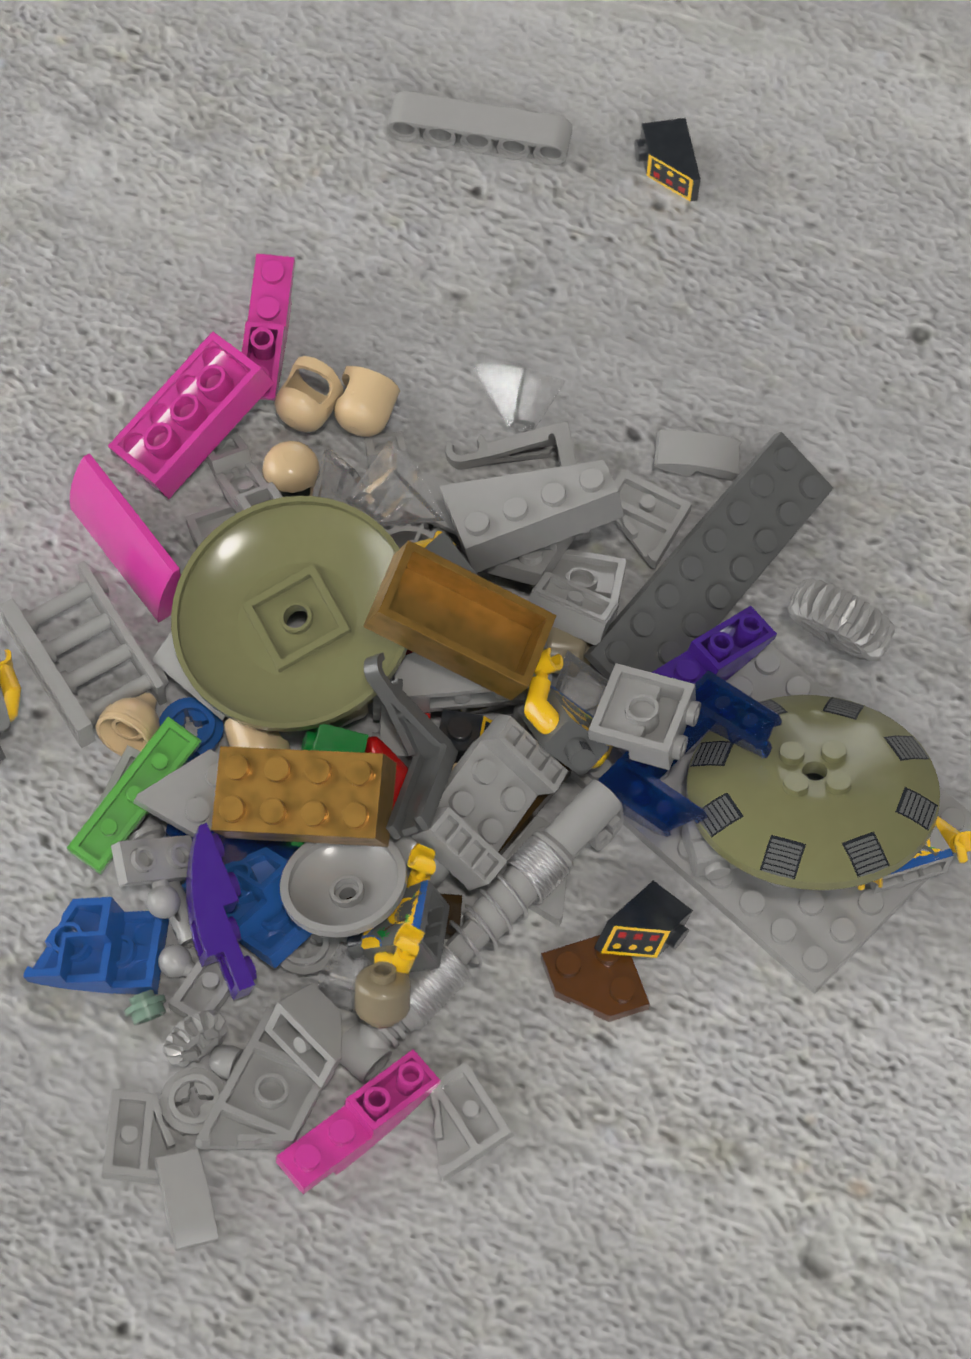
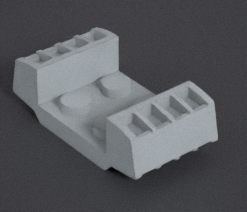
(487, 800)

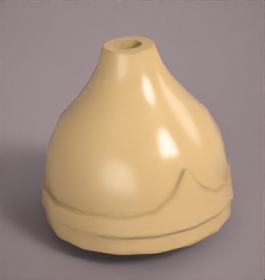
(128, 723)

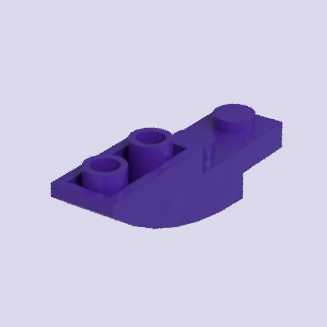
(722, 648)
(209, 896)

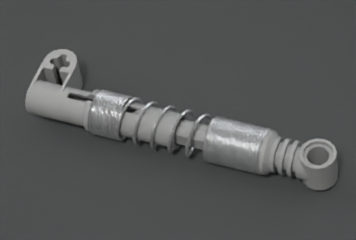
(532, 873)

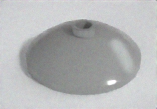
(326, 874)

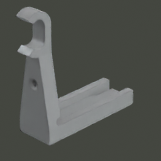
(522, 446)

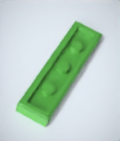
(117, 814)

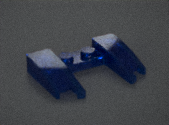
(722, 711)

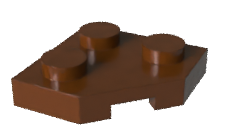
(595, 980)

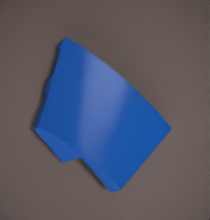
(260, 910)
(102, 949)

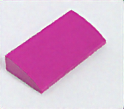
(191, 414)
(124, 538)

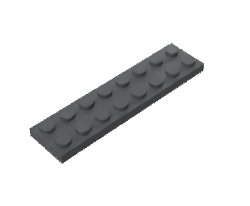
(715, 560)

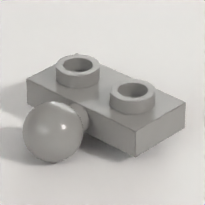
(154, 863)
(203, 986)

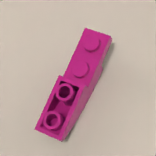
(269, 316)
(360, 1123)

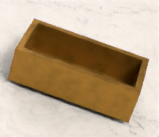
(460, 621)
(304, 796)

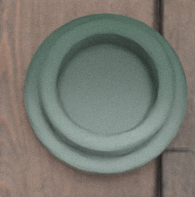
(145, 1007)

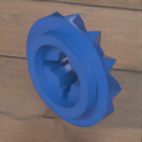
(200, 715)

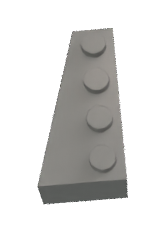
(529, 510)

